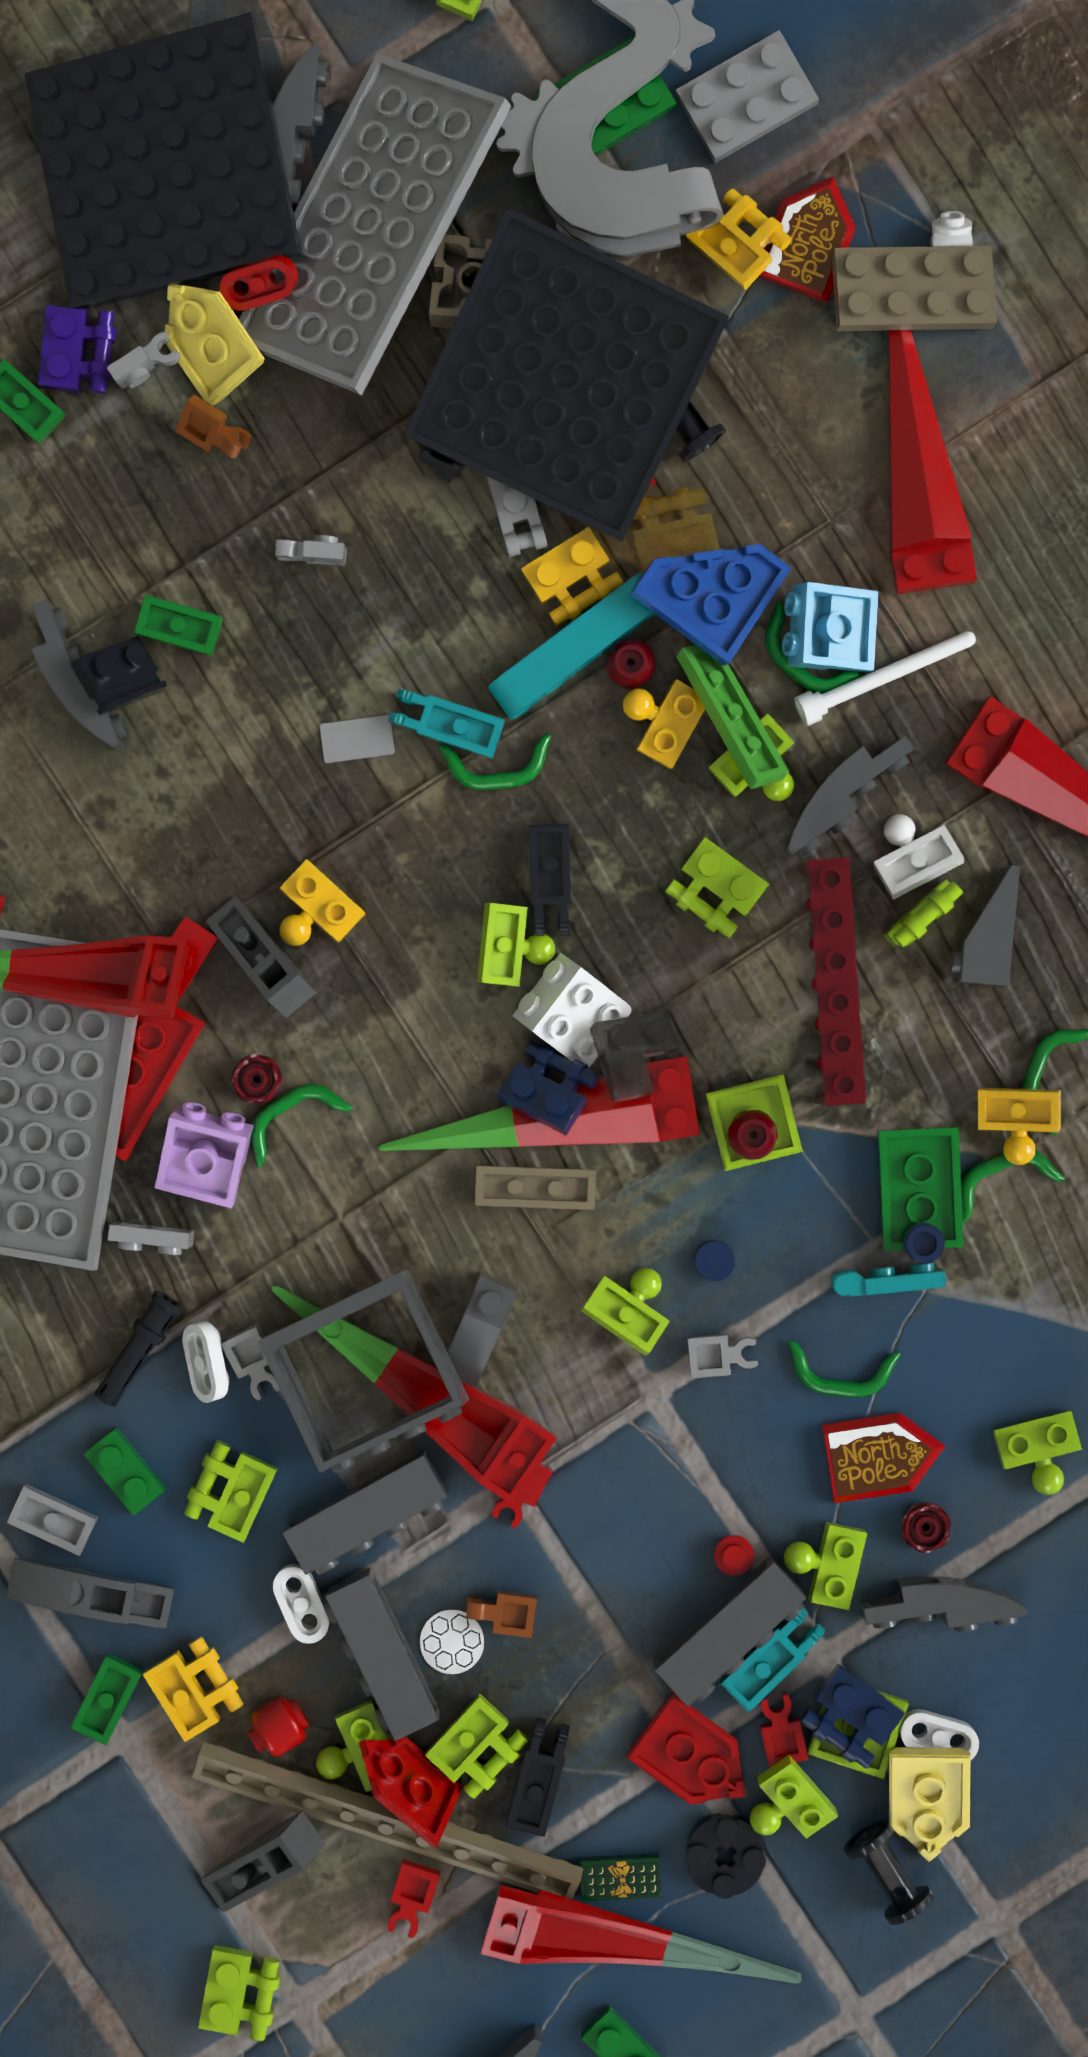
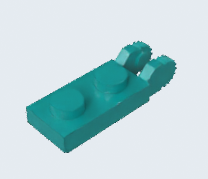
(451, 723)
(886, 1280)
(771, 1663)

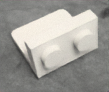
(566, 1007)

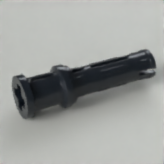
(147, 1333)

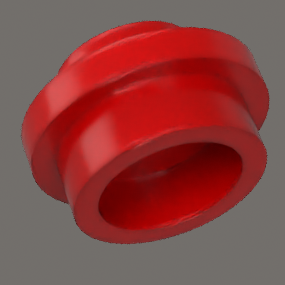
(733, 1555)

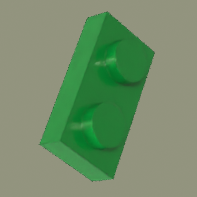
(27, 404)
(178, 625)
(125, 1471)
(107, 1699)
(613, 2037)

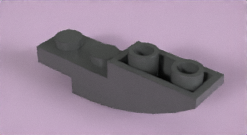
(299, 112)
(55, 663)
(831, 802)
(89, 1593)
(959, 1601)

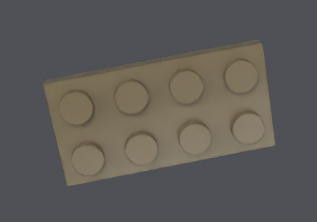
(914, 288)

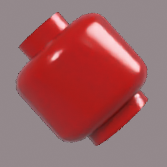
(278, 1726)

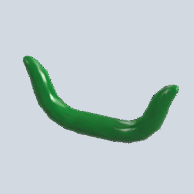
(799, 674)
(497, 780)
(1042, 1050)
(283, 1104)
(994, 1165)
(840, 1387)

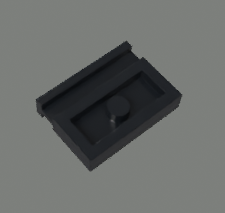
(118, 675)

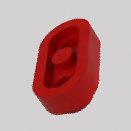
(262, 283)

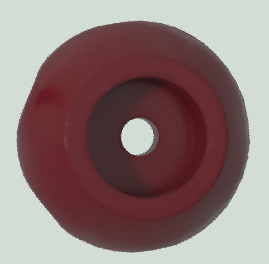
(630, 676)
(243, 1079)
(739, 1132)
(932, 1538)

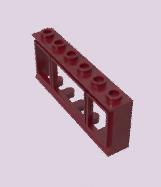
(836, 981)

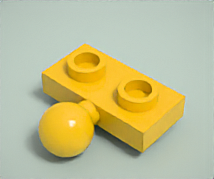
(670, 722)
(320, 903)
(1019, 1112)

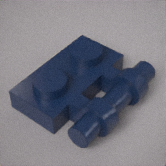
(541, 1097)
(858, 1705)

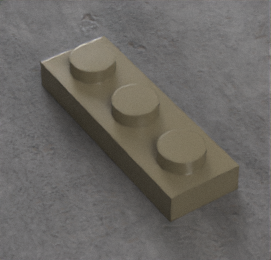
(535, 1187)

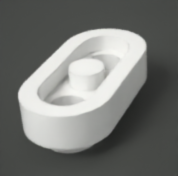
(205, 1361)
(299, 1602)
(937, 1731)

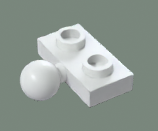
(917, 859)

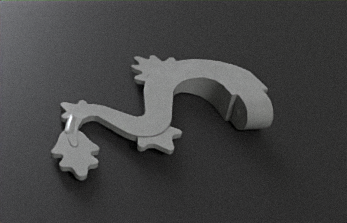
(591, 201)

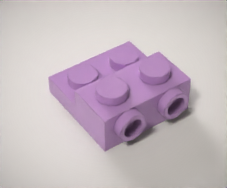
(204, 1154)

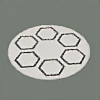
(451, 1642)

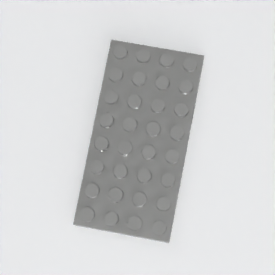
(376, 219)
(58, 1120)

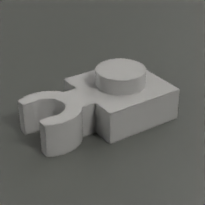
(322, 550)
(712, 1355)
(249, 1359)

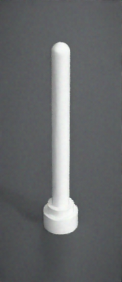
(813, 706)

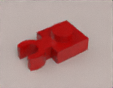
(529, 1494)
(782, 1735)
(413, 1892)

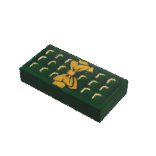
(620, 1877)

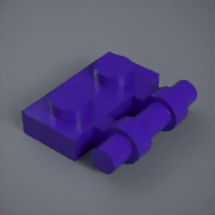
(64, 349)

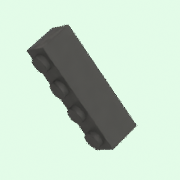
(366, 1512)
(729, 1631)
(382, 1655)

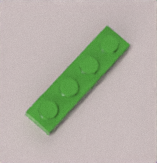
(733, 717)

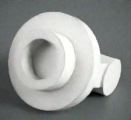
(951, 230)

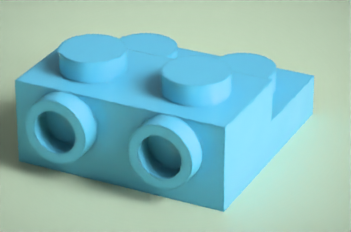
(831, 627)

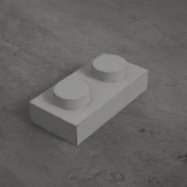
(132, 1236)
(52, 1519)

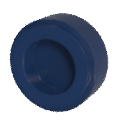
(923, 1242)
(714, 1260)

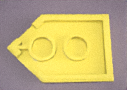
(210, 340)
(929, 1796)

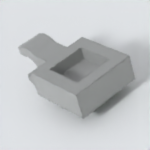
(135, 366)

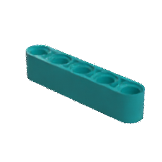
(570, 650)

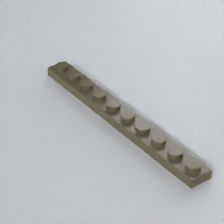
(370, 1818)

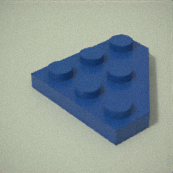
(712, 594)

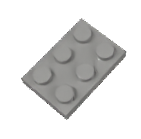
(746, 96)

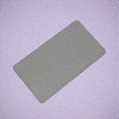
(357, 739)

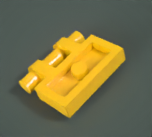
(732, 249)
(566, 566)
(182, 1695)

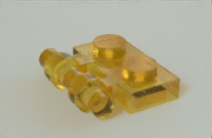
(678, 537)

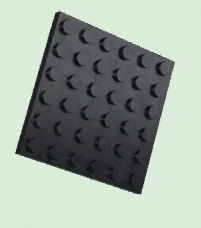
(162, 162)
(565, 374)

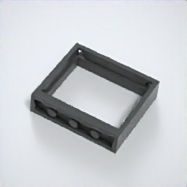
(378, 1440)

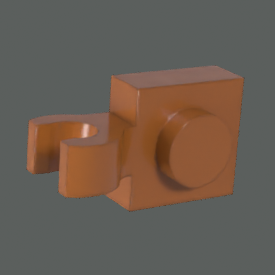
(205, 427)
(511, 1612)

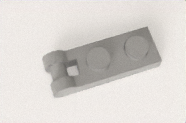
(513, 509)

